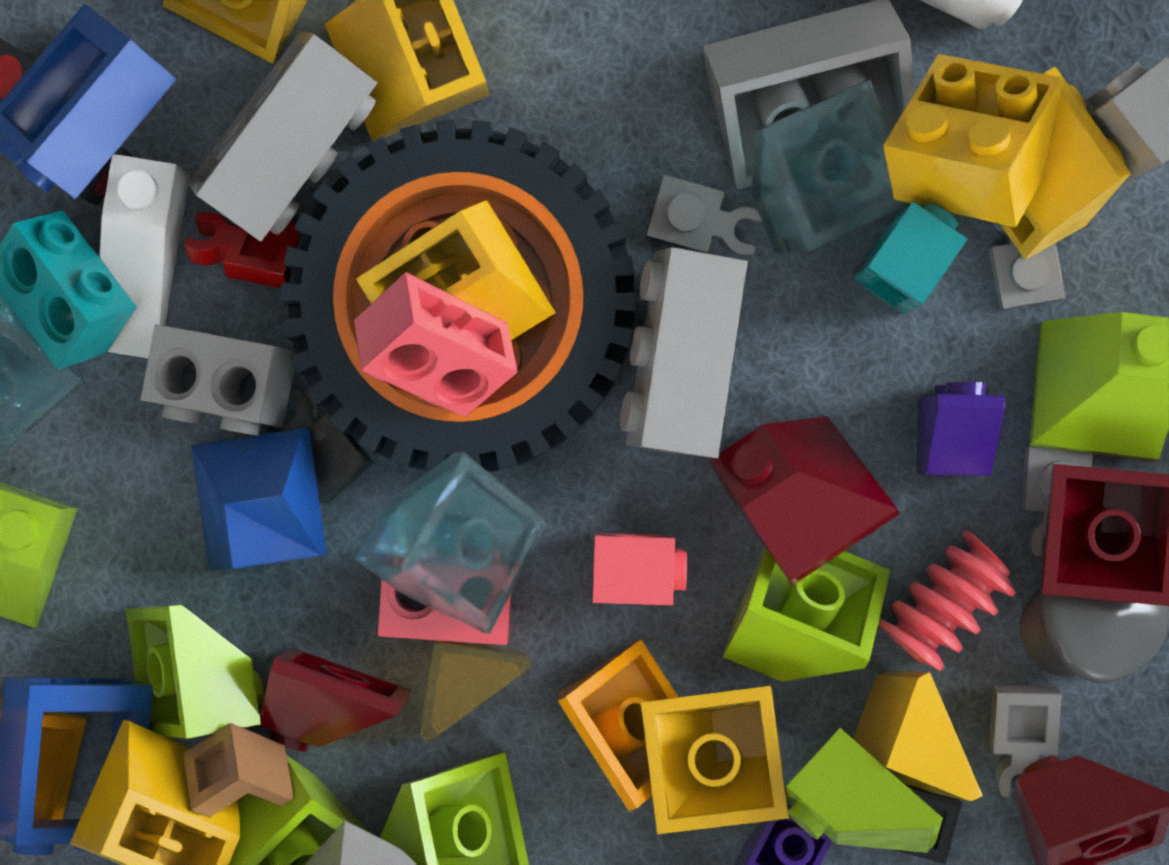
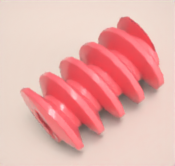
(949, 602)

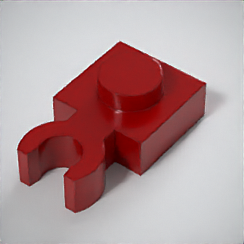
(241, 253)

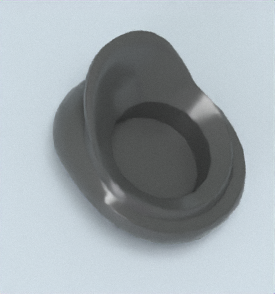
(1092, 636)

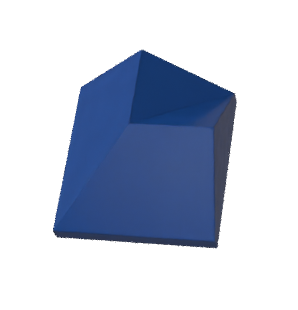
(259, 499)

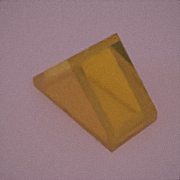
(465, 677)

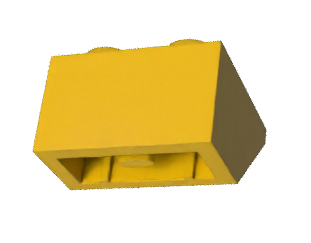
(416, 57)
(974, 139)
(1077, 178)
(472, 261)
(144, 809)

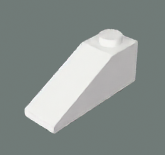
(142, 241)

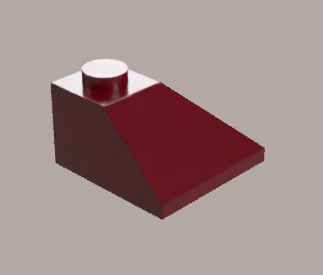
(802, 492)
(1107, 535)
(324, 701)
(1088, 812)

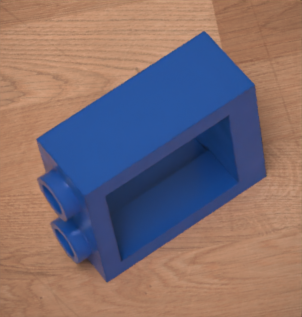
(79, 103)
(20, 738)

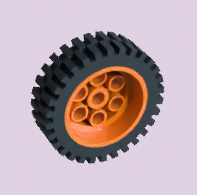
(559, 231)

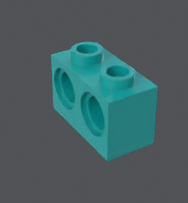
(911, 256)
(61, 289)

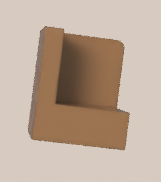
(233, 765)

